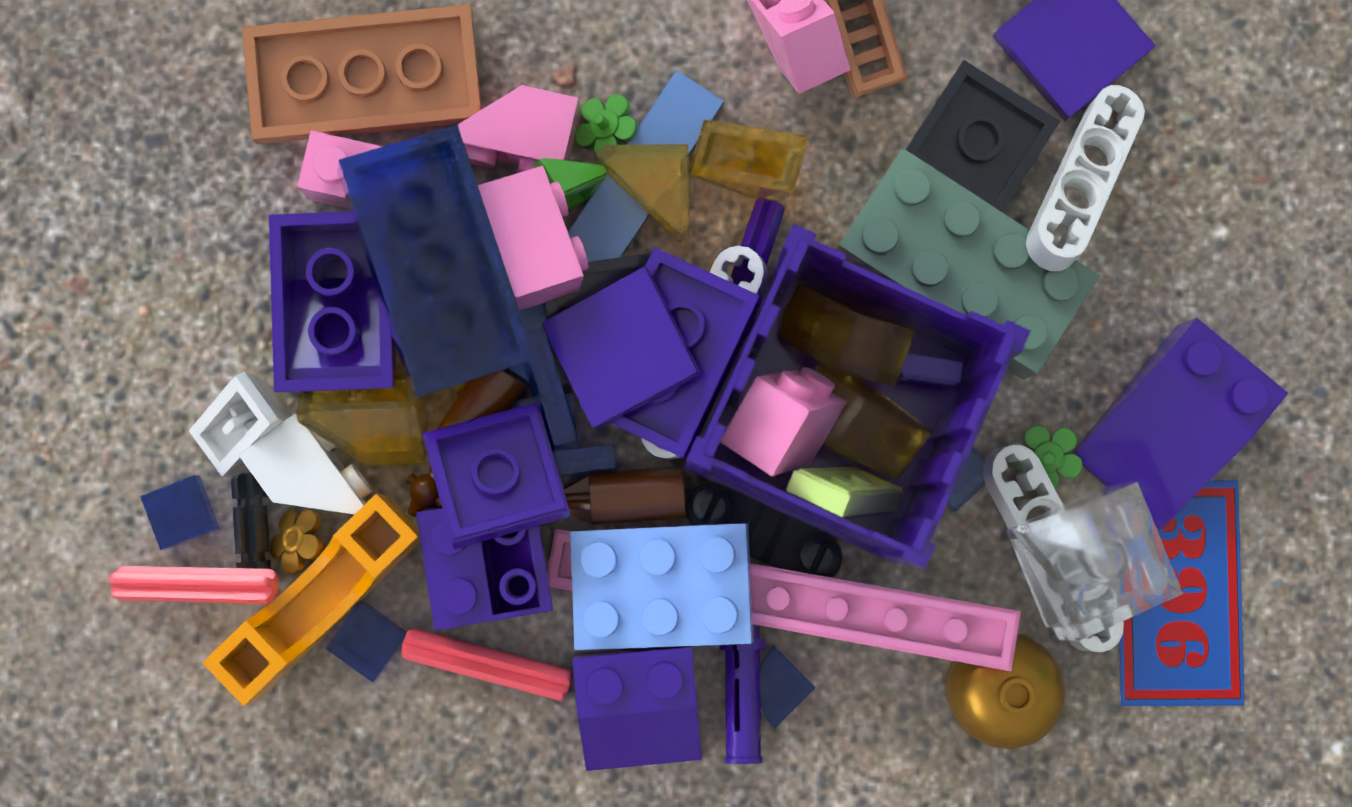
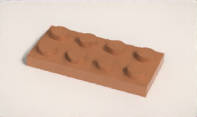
(361, 73)

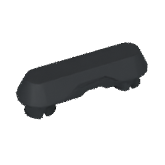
(772, 534)

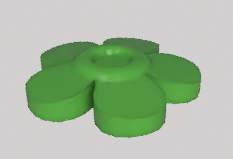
(606, 123)
(1053, 453)

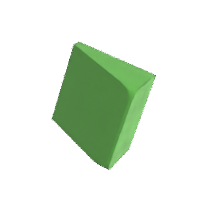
(576, 179)

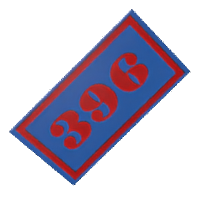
(1193, 643)

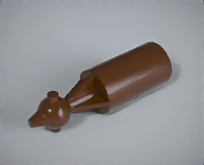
(477, 399)
(628, 496)

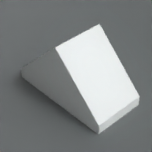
(237, 420)

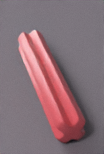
(194, 584)
(486, 664)

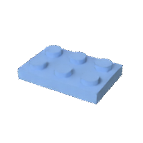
(661, 587)

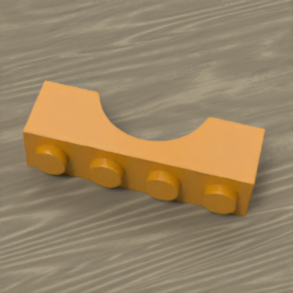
(306, 611)

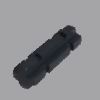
(250, 522)

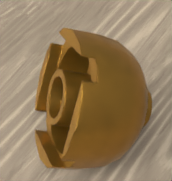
(1008, 706)

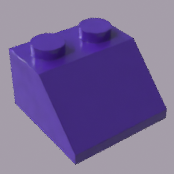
(637, 707)

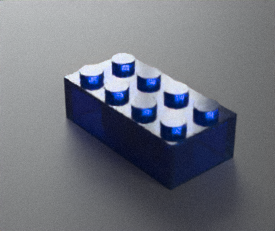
(434, 261)

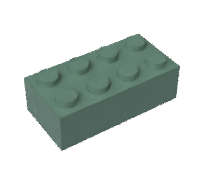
(964, 255)

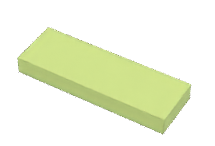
(845, 490)

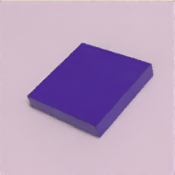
(1073, 48)
(621, 348)
(496, 475)

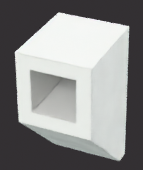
(304, 471)

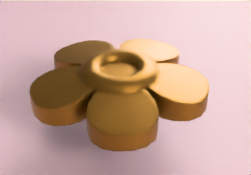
(297, 540)

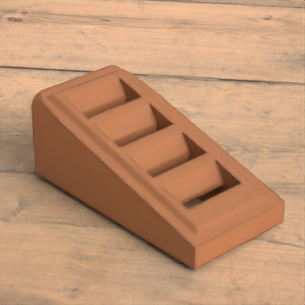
(888, 47)

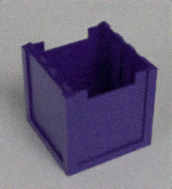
(950, 413)

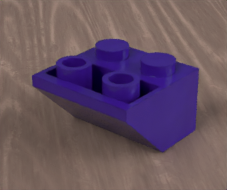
(483, 579)

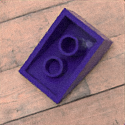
(325, 307)
(1180, 419)

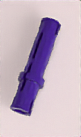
(743, 700)

